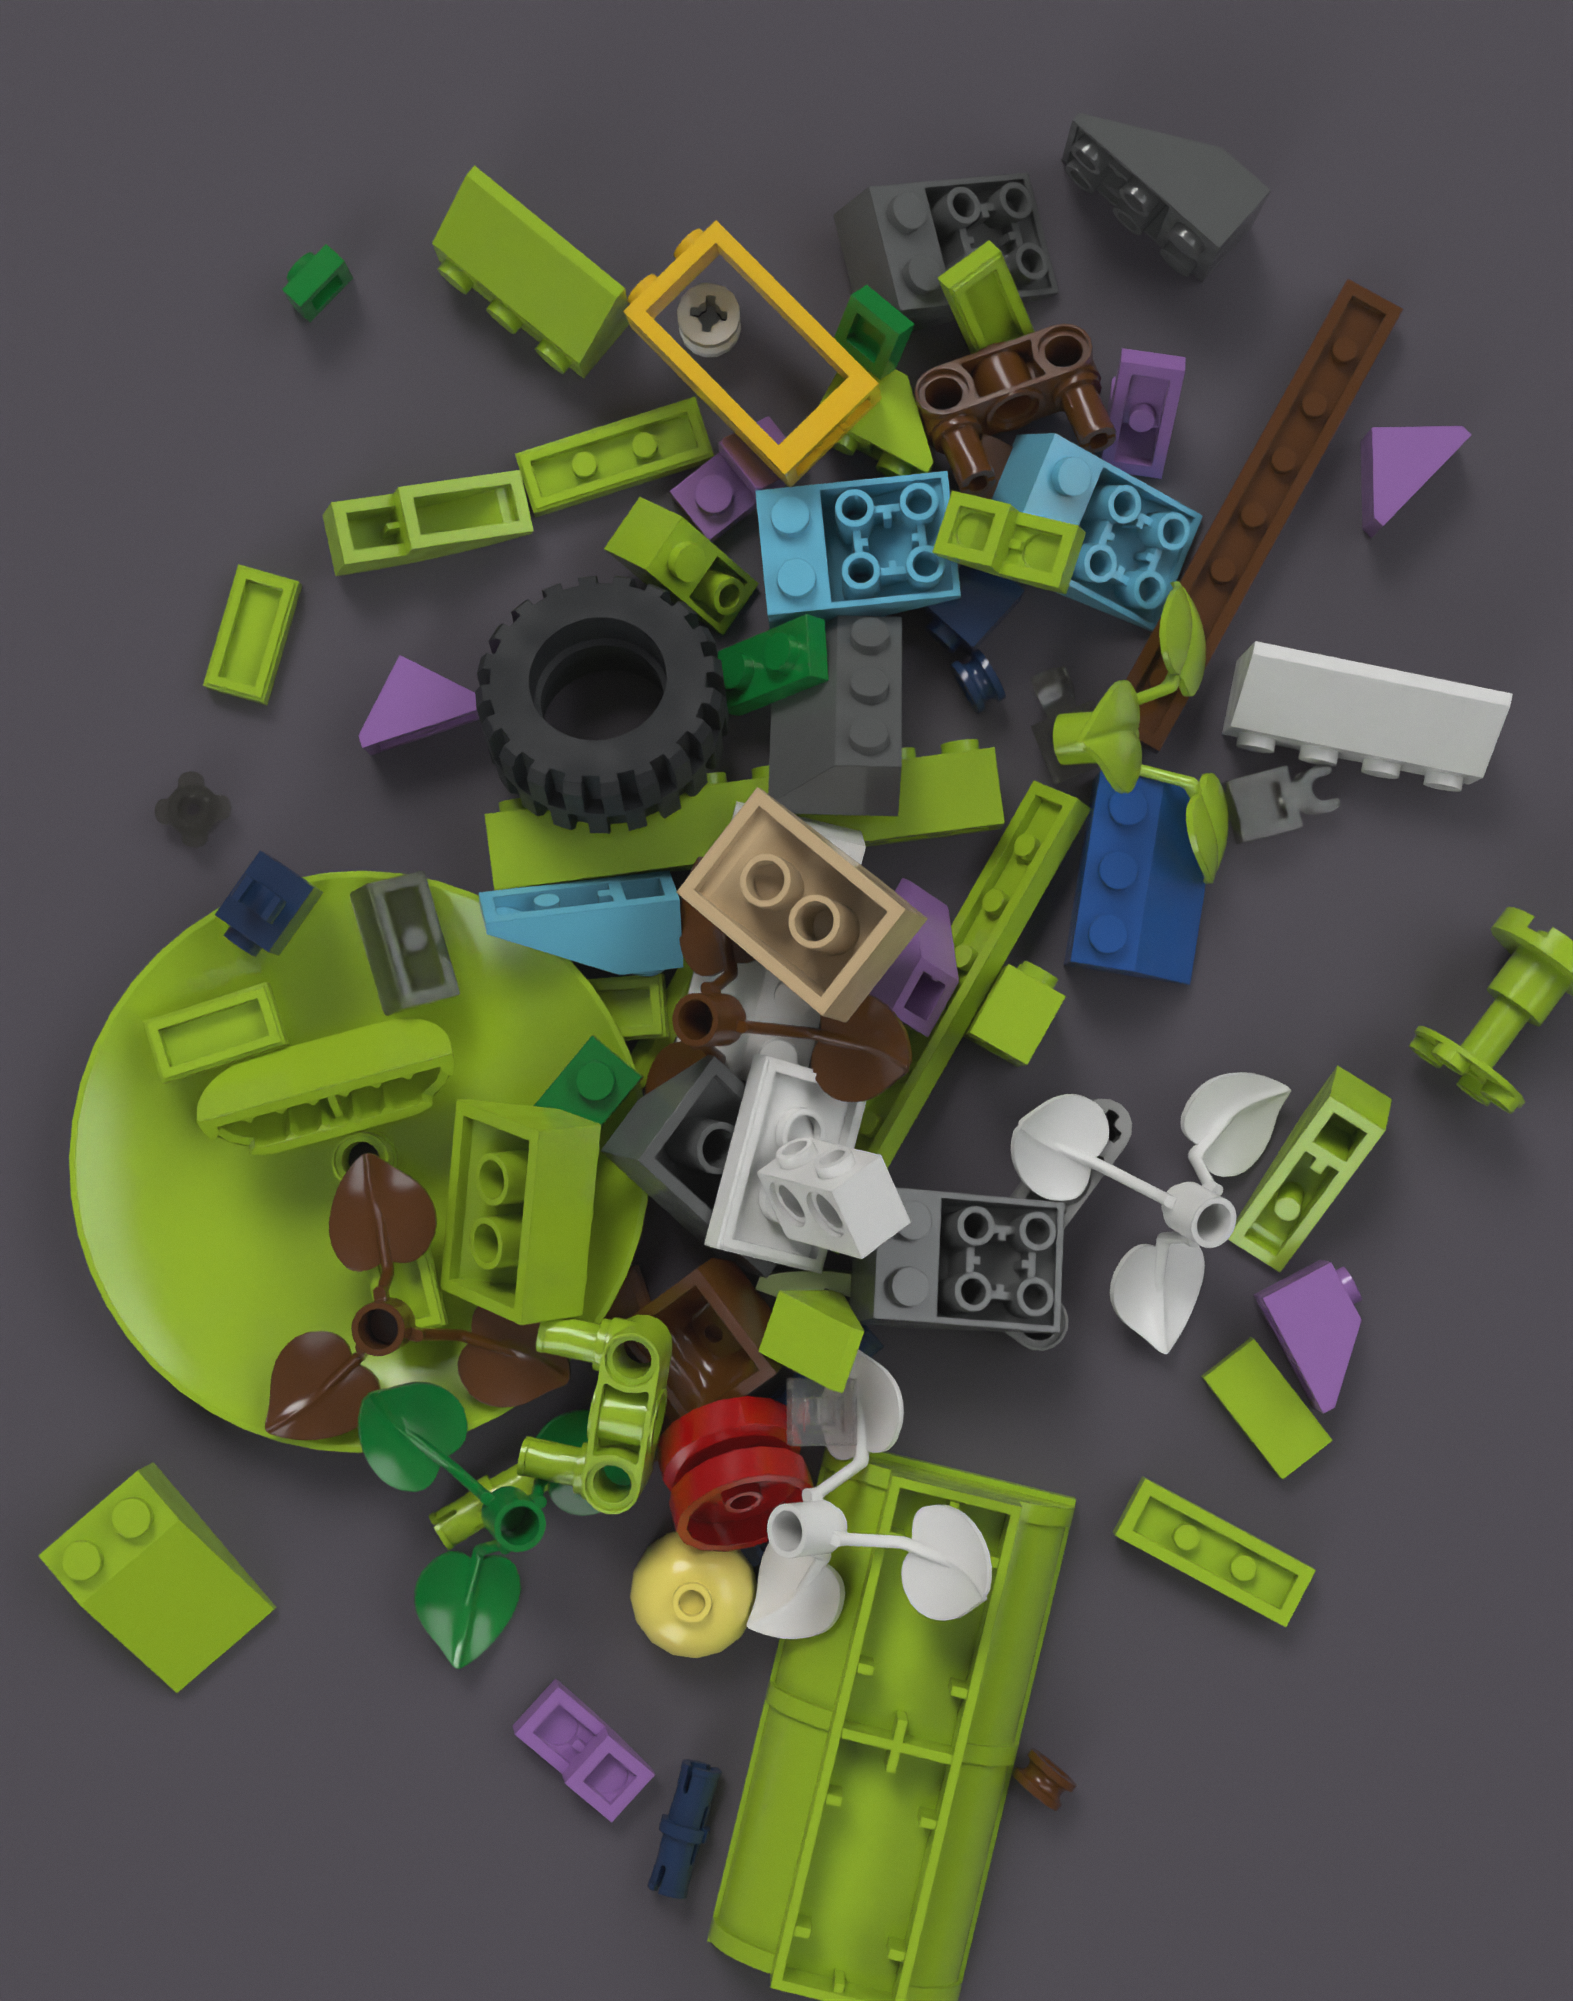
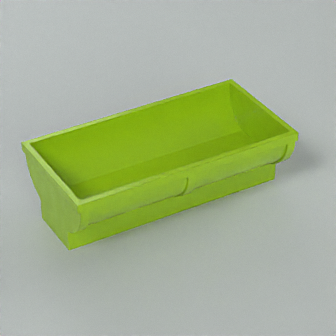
(890, 1751)

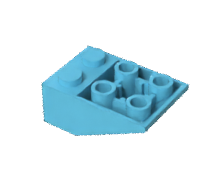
(1132, 530)
(855, 547)

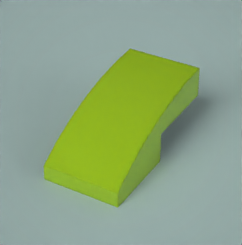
(1009, 542)

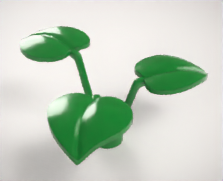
(460, 1597)

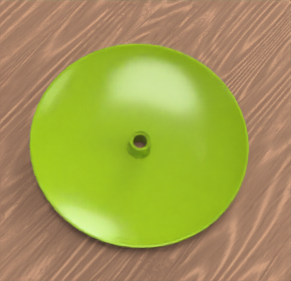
(230, 1251)

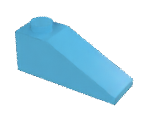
(602, 922)

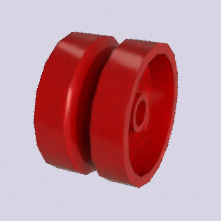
(730, 1471)

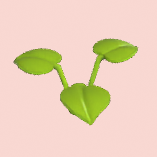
(1112, 733)

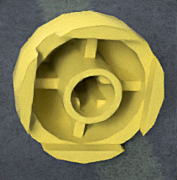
(692, 1597)

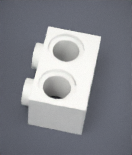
(833, 1196)

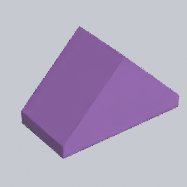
(1399, 464)
(414, 707)

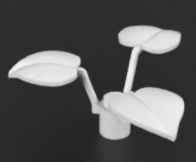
(1157, 1284)
(946, 1558)

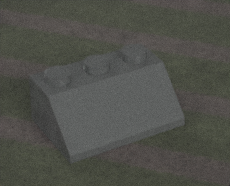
(842, 740)
(679, 1145)

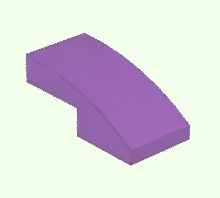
(583, 1750)

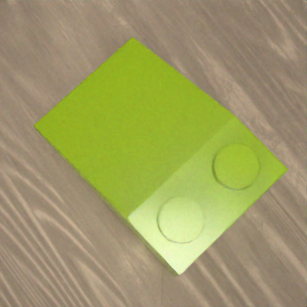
(158, 1578)

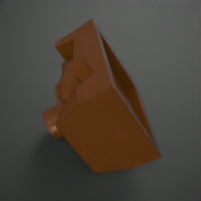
(715, 1335)

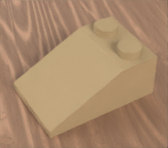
(801, 907)

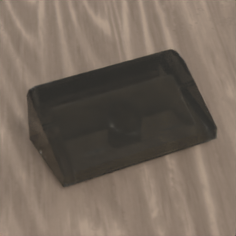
(404, 942)

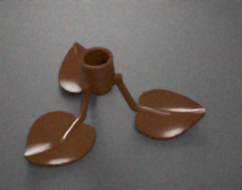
(850, 1058)
(318, 1381)

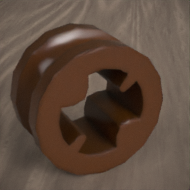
(1044, 1779)

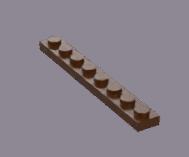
(1270, 485)

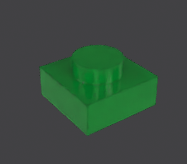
(316, 281)
(873, 332)

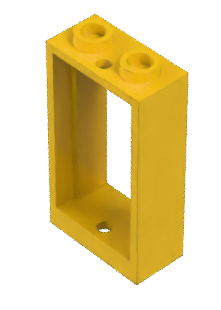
(824, 425)

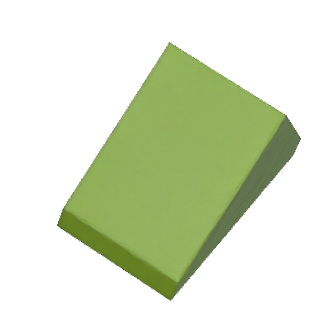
(814, 1335)

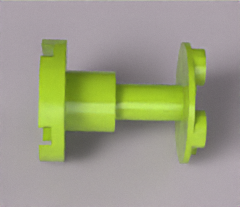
(1523, 993)

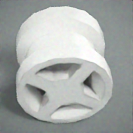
(708, 333)

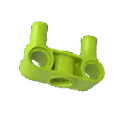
(623, 1414)

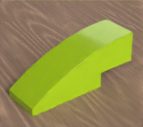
(426, 521)

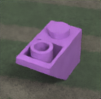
(926, 970)

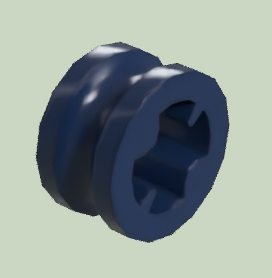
(978, 681)

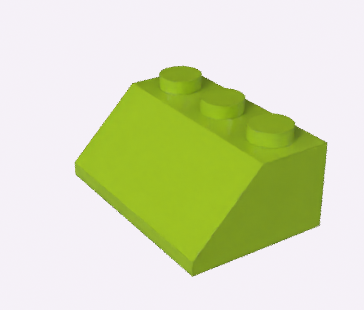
(529, 276)
(520, 1209)

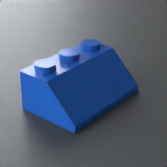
(1137, 885)

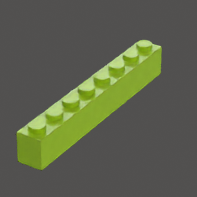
(937, 799)

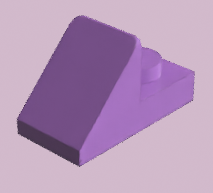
(1143, 411)
(725, 486)

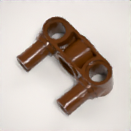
(1008, 389)

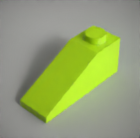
(1312, 1168)

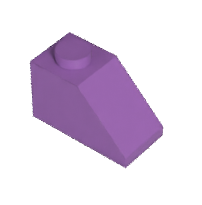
(1315, 1327)

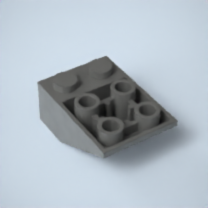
(1172, 188)
(916, 231)
(965, 1266)

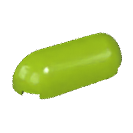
(328, 1086)

